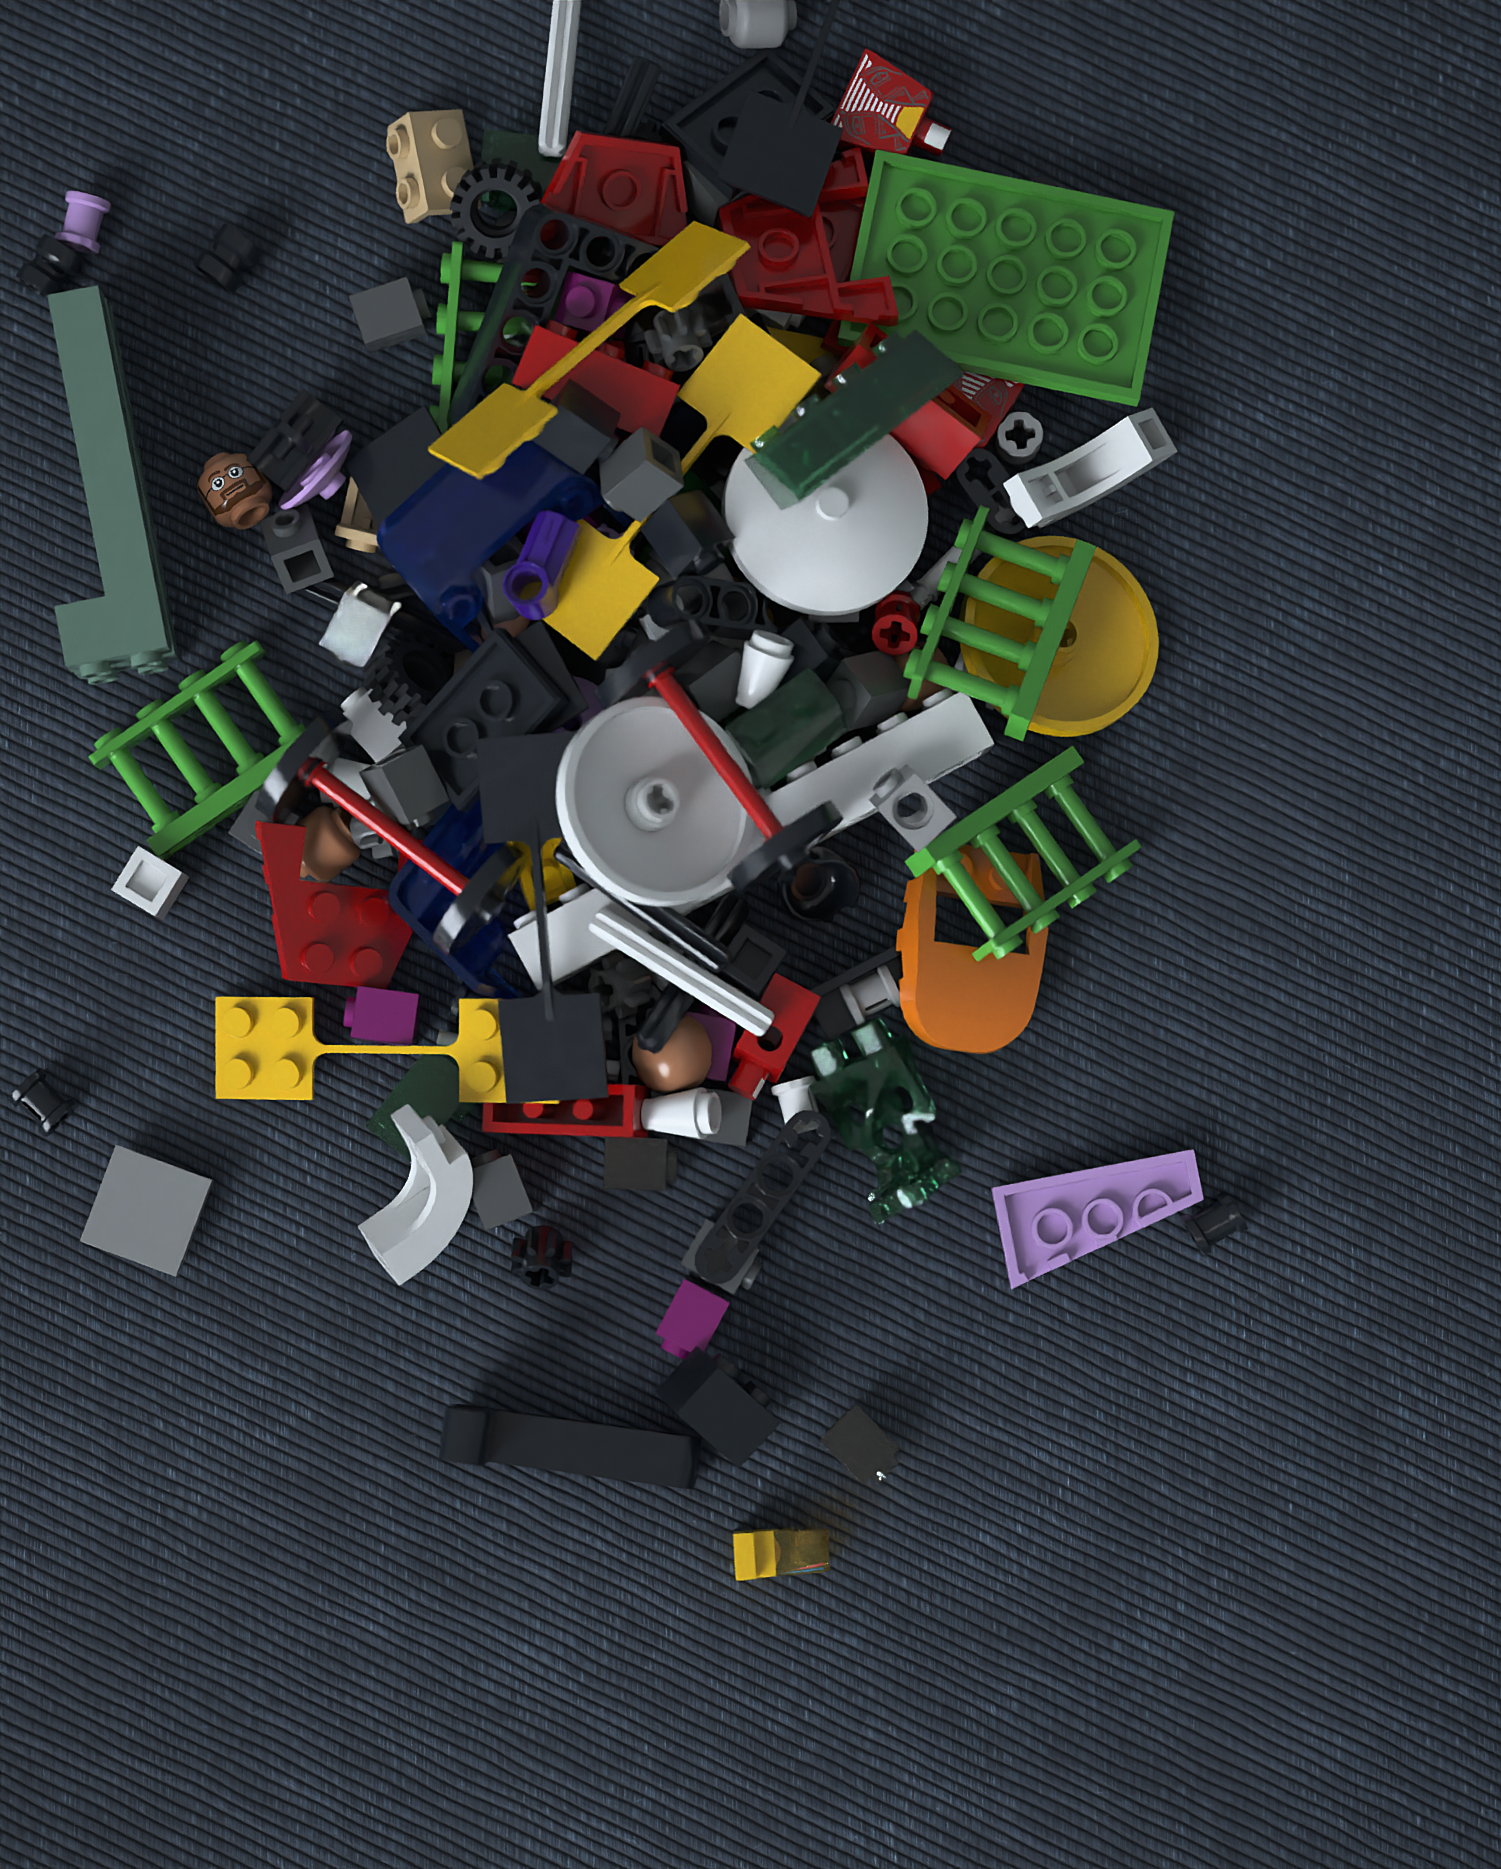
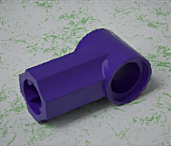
(543, 561)

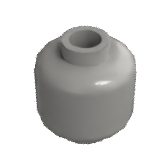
(757, 22)

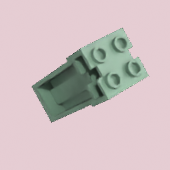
(134, 618)

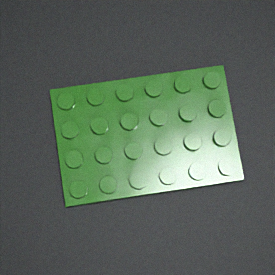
(1015, 274)

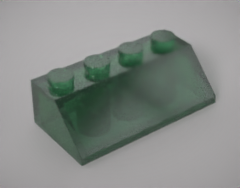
(850, 418)

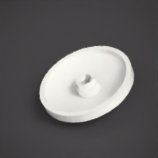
(838, 544)
(650, 805)

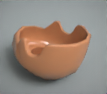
(680, 1063)

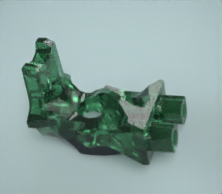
(880, 1085)

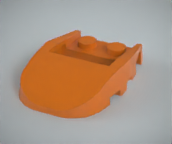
(943, 989)

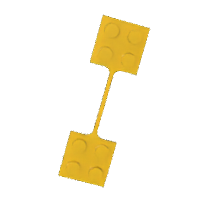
(741, 392)
(514, 416)
(271, 1049)

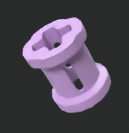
(82, 221)

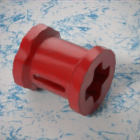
(906, 632)

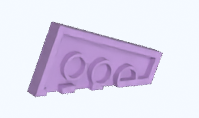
(1077, 1212)

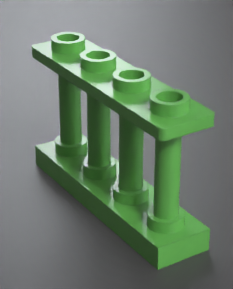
(452, 320)
(1031, 658)
(213, 800)
(982, 832)

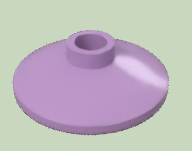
(322, 474)

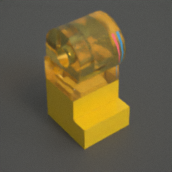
(780, 1552)

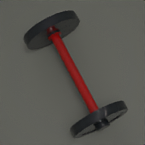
(653, 667)
(307, 766)

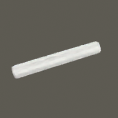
(559, 77)
(681, 971)

